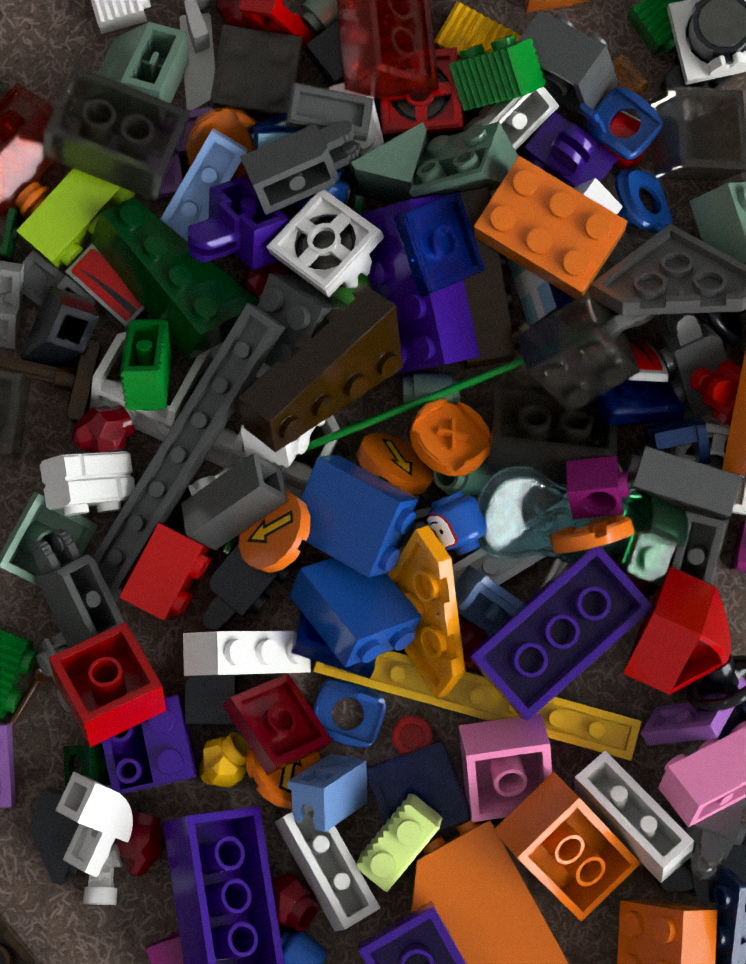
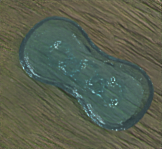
(523, 512)

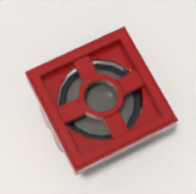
(436, 109)

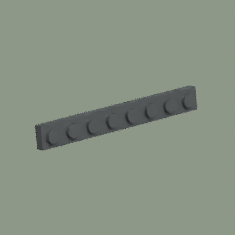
(187, 444)

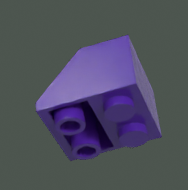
(152, 751)

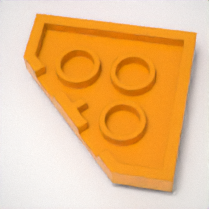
(427, 581)

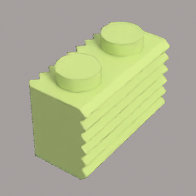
(399, 842)

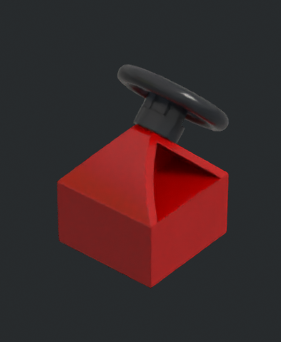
(688, 643)

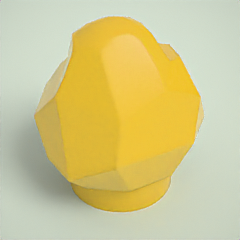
(224, 760)

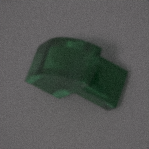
(657, 531)

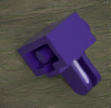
(568, 152)
(235, 226)

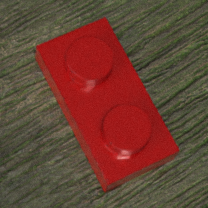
(276, 18)

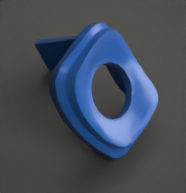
(615, 102)
(627, 189)
(373, 707)

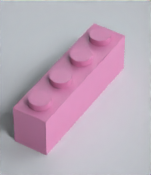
(708, 778)

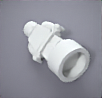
(101, 888)

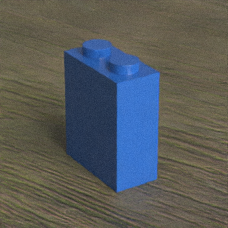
(357, 515)
(354, 612)

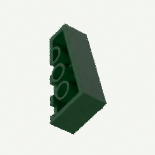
(171, 285)

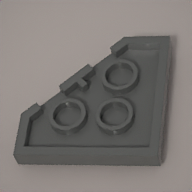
(673, 277)

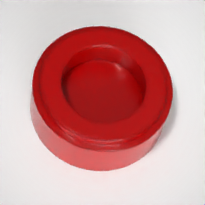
(410, 734)

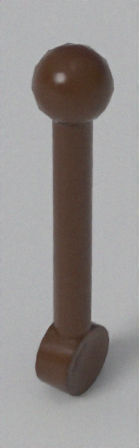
(39, 677)

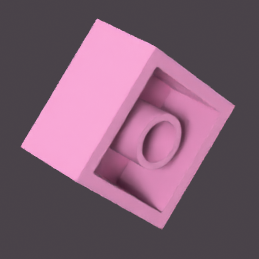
(503, 764)

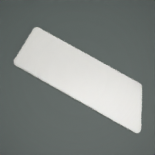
(200, 70)

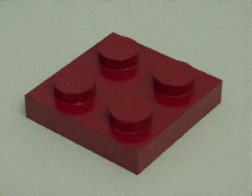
(277, 723)

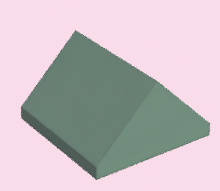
(391, 168)
(36, 524)

